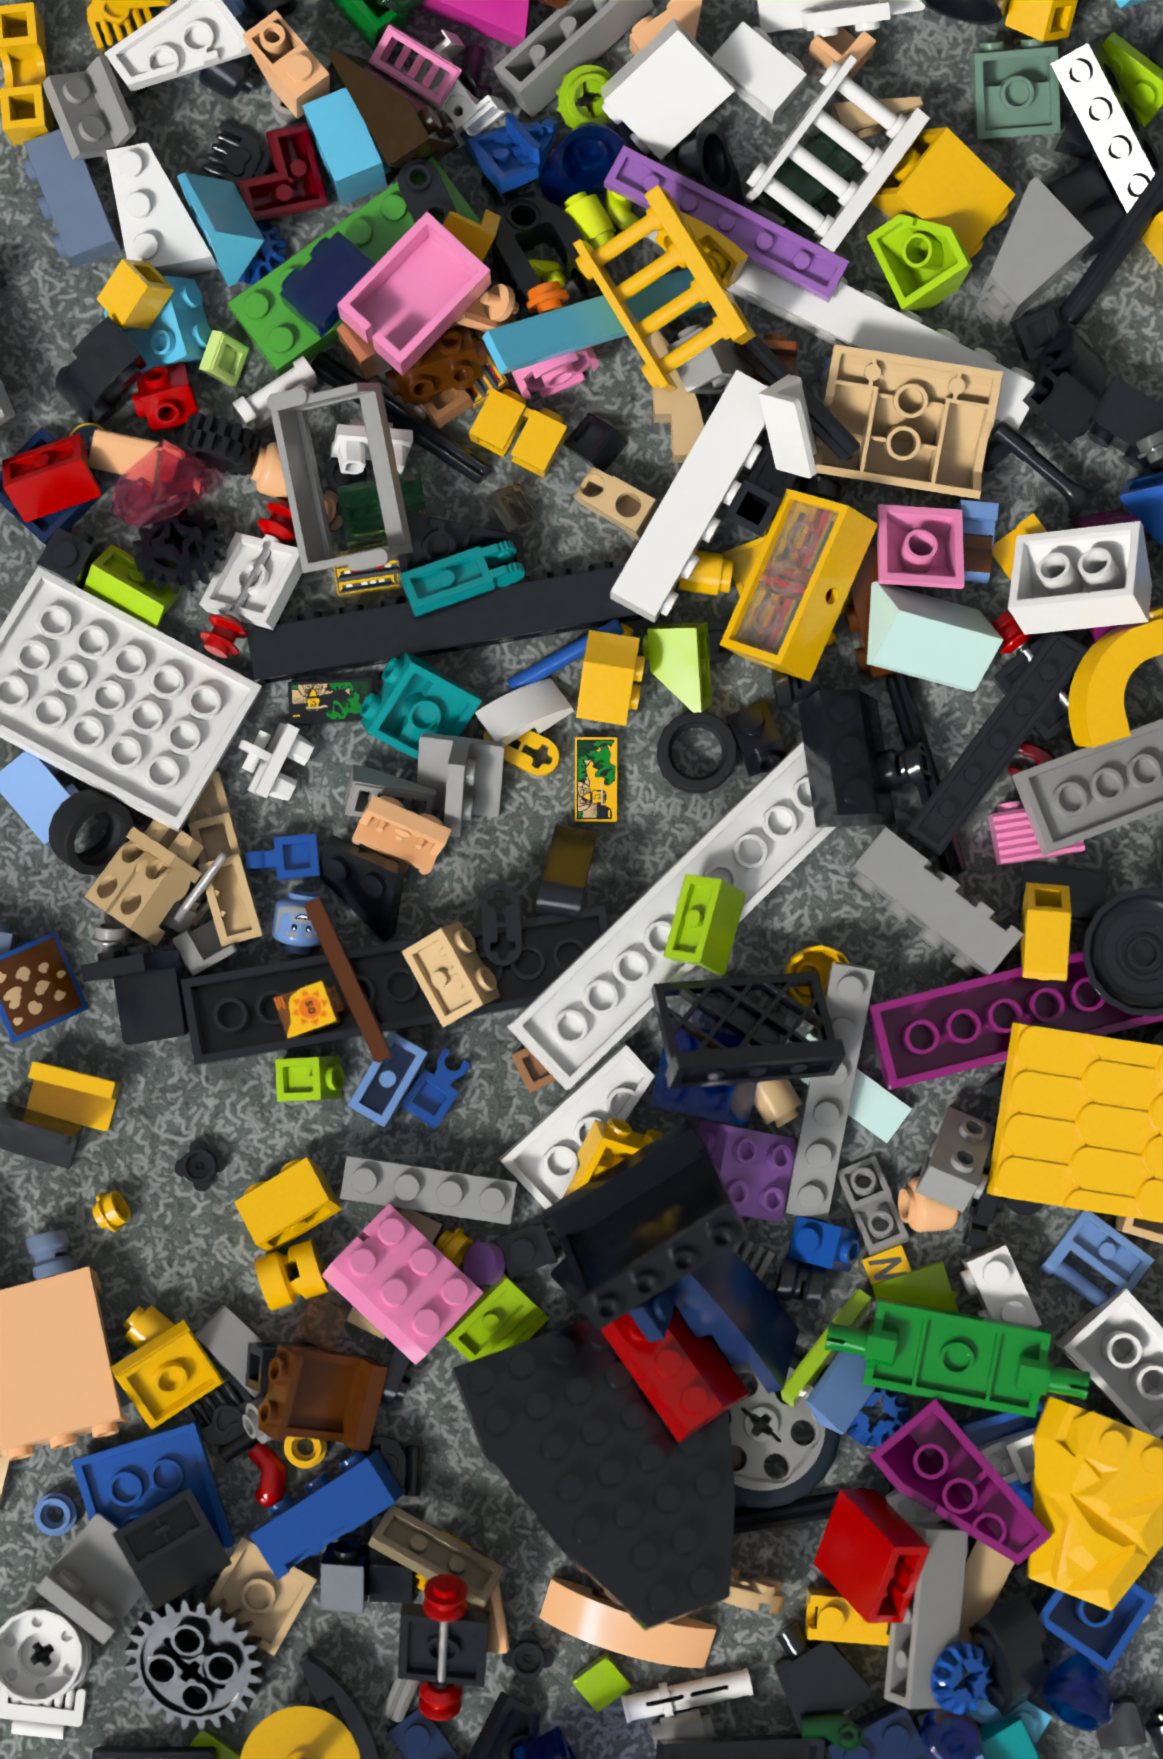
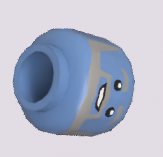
(293, 924)

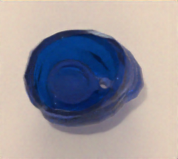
(1079, 1694)

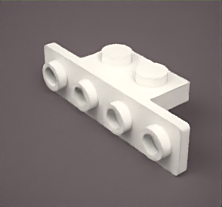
(826, 16)

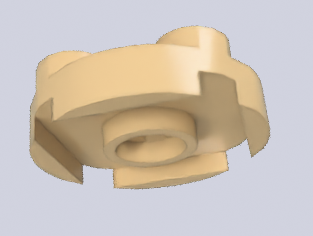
(751, 1592)

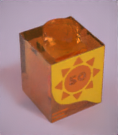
(309, 1009)

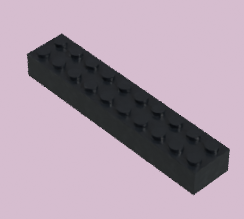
(237, 1018)

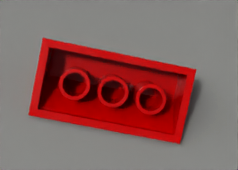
(679, 1374)

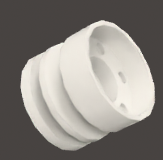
(35, 1681)

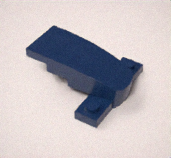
(733, 1307)

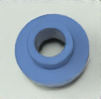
(45, 1523)

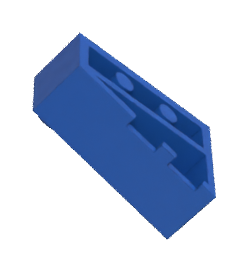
(326, 1511)

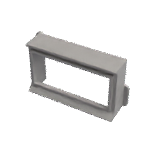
(303, 481)

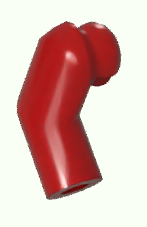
(273, 1475)

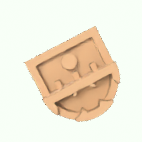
(401, 834)

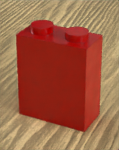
(871, 1555)

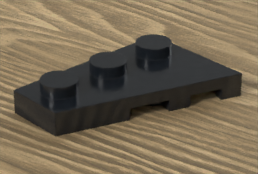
(506, 1729)

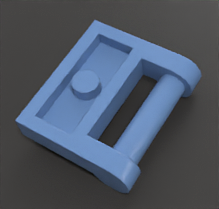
(1101, 1249)

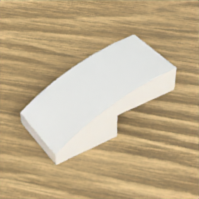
(529, 707)

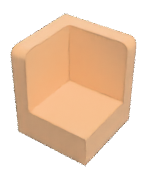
(840, 47)

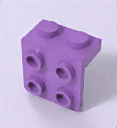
(752, 1166)

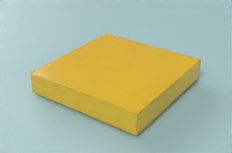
(167, 1374)

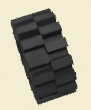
(220, 444)

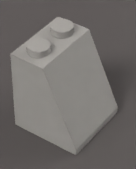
(1034, 255)

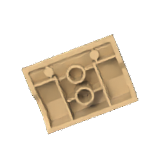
(914, 417)

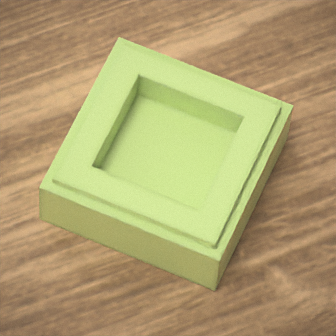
(223, 358)

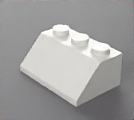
(1081, 578)
(1124, 1358)

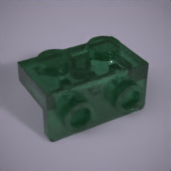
(363, 513)

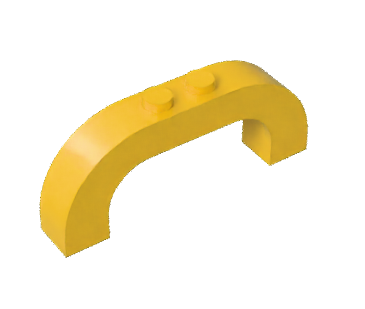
(1101, 677)

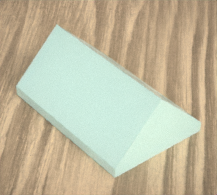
(929, 637)

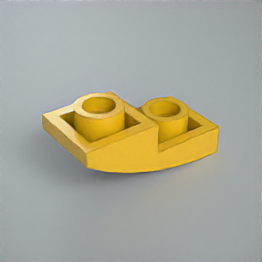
(722, 252)

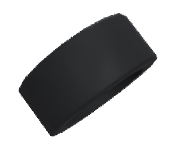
(719, 730)
(70, 818)

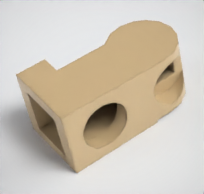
(616, 502)

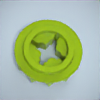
(591, 79)

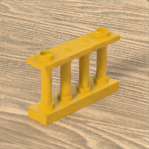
(705, 287)

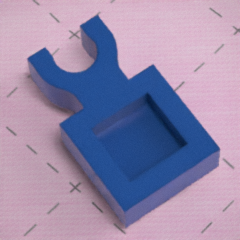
(432, 1093)

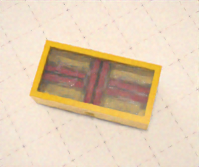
(798, 584)

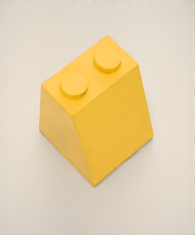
(947, 186)

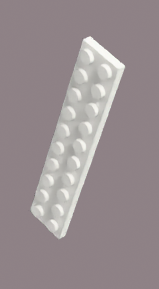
(613, 978)

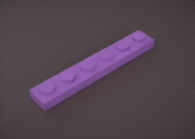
(761, 239)

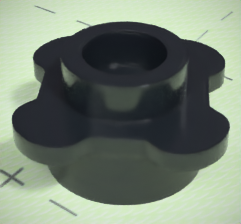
(200, 1153)
(525, 1670)

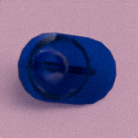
(580, 162)

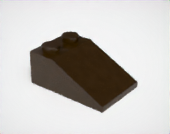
(396, 116)

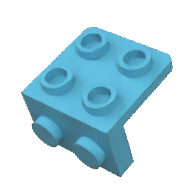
(177, 332)

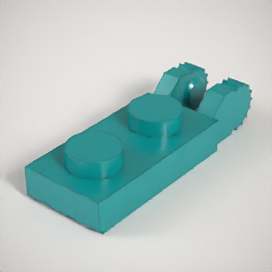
(460, 577)

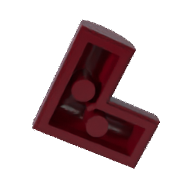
(297, 180)

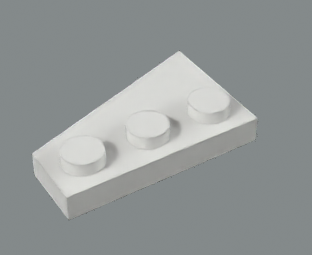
(178, 42)

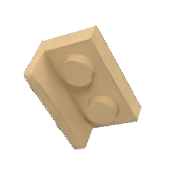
(451, 973)

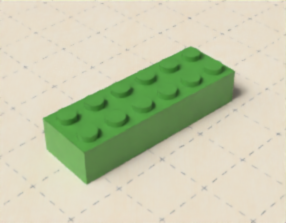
(371, 229)

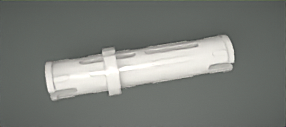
(635, 1704)

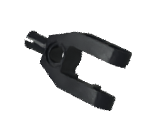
(543, 225)

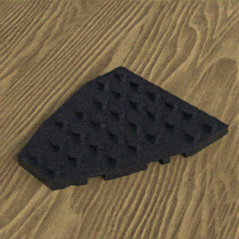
(607, 1471)

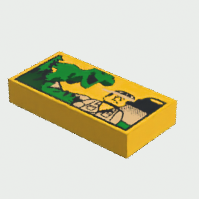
(595, 779)

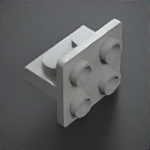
(90, 111)
(464, 774)

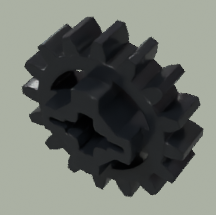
(201, 548)

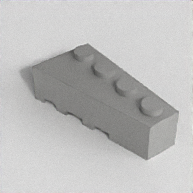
(934, 904)

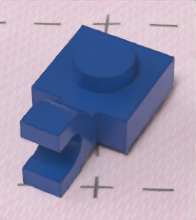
(293, 857)

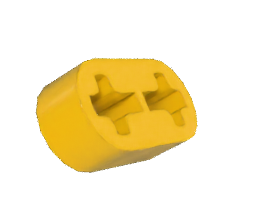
(524, 761)

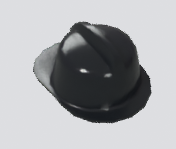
(708, 161)

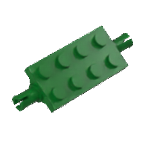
(957, 1357)

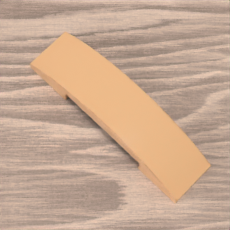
(609, 1626)

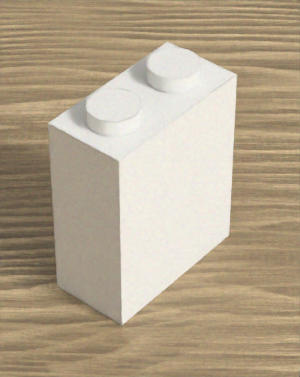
(665, 90)

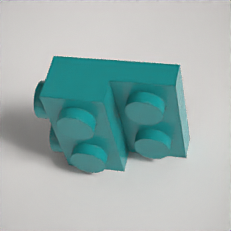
(416, 702)

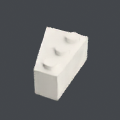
(153, 216)

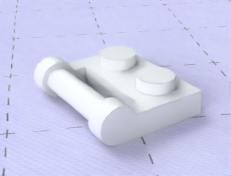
(254, 408)

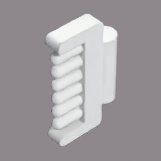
(44, 1719)

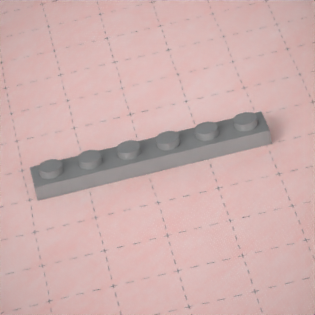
(830, 1096)

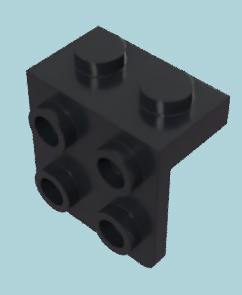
(146, 992)

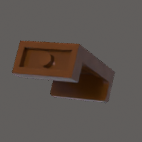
(322, 1396)

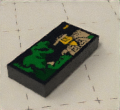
(327, 700)

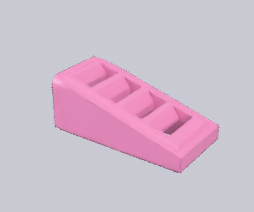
(384, 50)

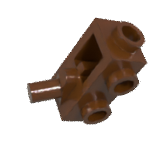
(447, 364)

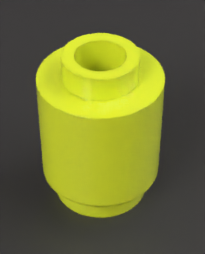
(590, 218)

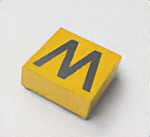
(886, 1264)

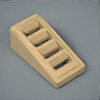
(862, 124)

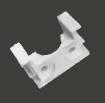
(476, 114)

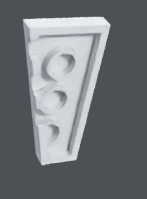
(548, 1152)

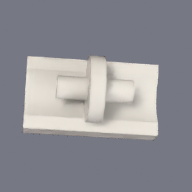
(352, 446)
(284, 744)

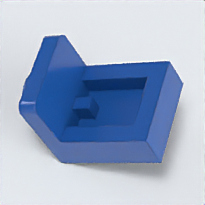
(824, 1244)

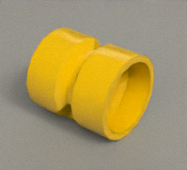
(277, 1280)

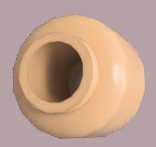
(268, 472)
(924, 1213)

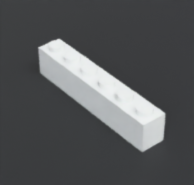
(693, 501)

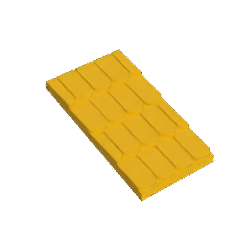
(1080, 1123)

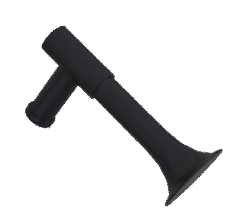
(1013, 442)

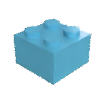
(346, 146)

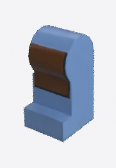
(978, 538)

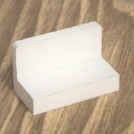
(789, 426)

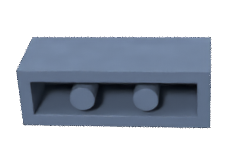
(69, 200)

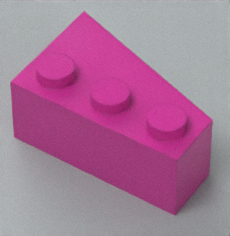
(494, 19)

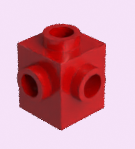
(165, 397)

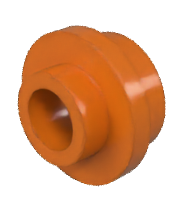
(546, 297)

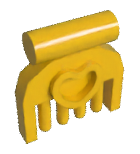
(101, 12)

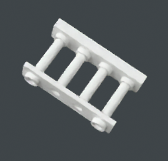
(875, 162)

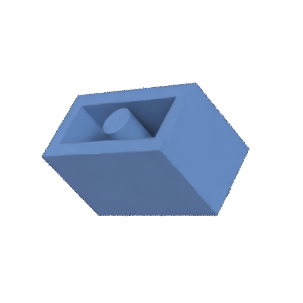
(389, 1081)

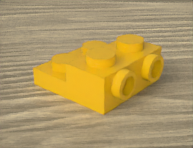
(605, 1147)

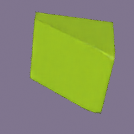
(601, 1682)

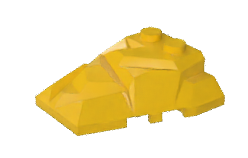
(1098, 1499)

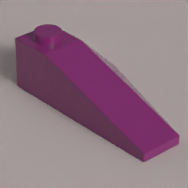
(952, 1478)

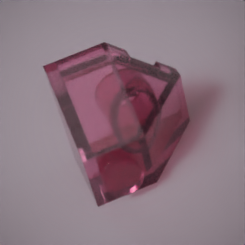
(158, 486)

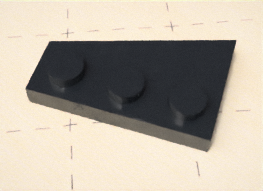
(441, 538)

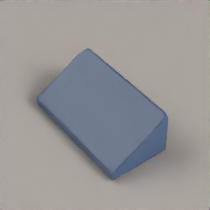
(840, 1393)

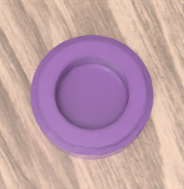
(484, 1263)

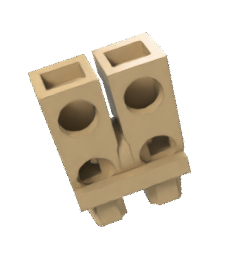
(147, 878)

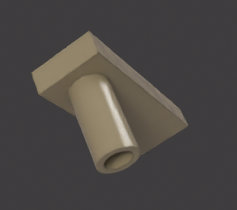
(435, 1553)

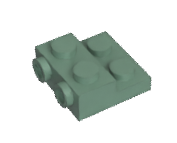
(1015, 89)

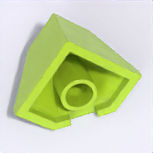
(920, 260)

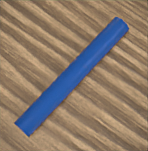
(560, 658)

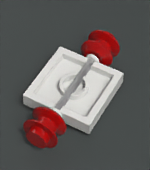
(253, 581)

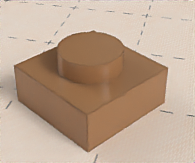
(447, 406)
(531, 1070)

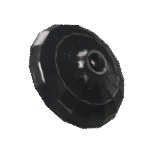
(1127, 952)

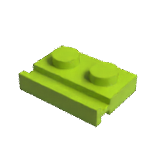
(496, 1321)

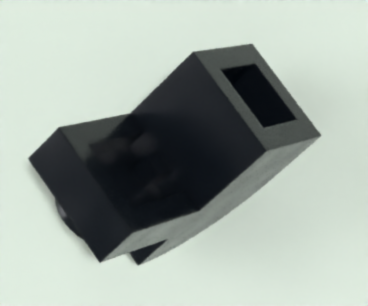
(760, 495)

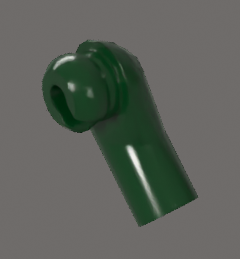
(835, 1728)

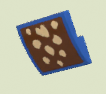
(37, 987)

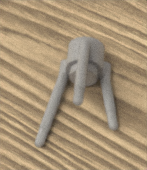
(186, 910)

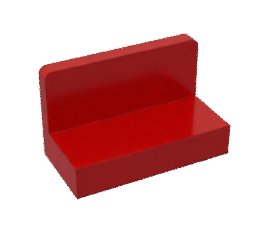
(50, 478)

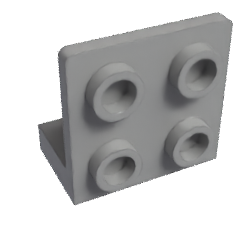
(93, 1580)

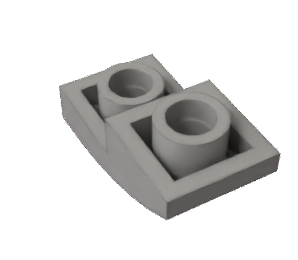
(872, 1206)
(227, 1342)

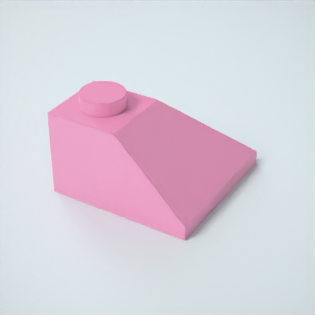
(920, 546)

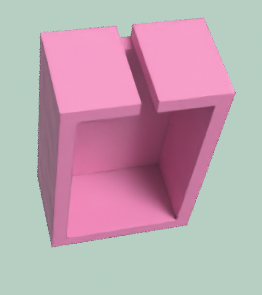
(414, 293)
(402, 1284)

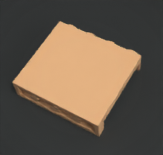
(55, 1365)

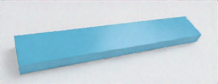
(578, 325)

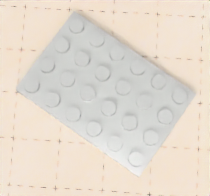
(115, 699)

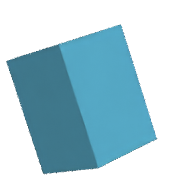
(222, 223)

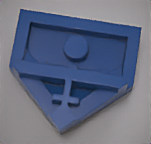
(513, 152)

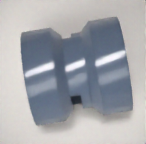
(50, 1254)

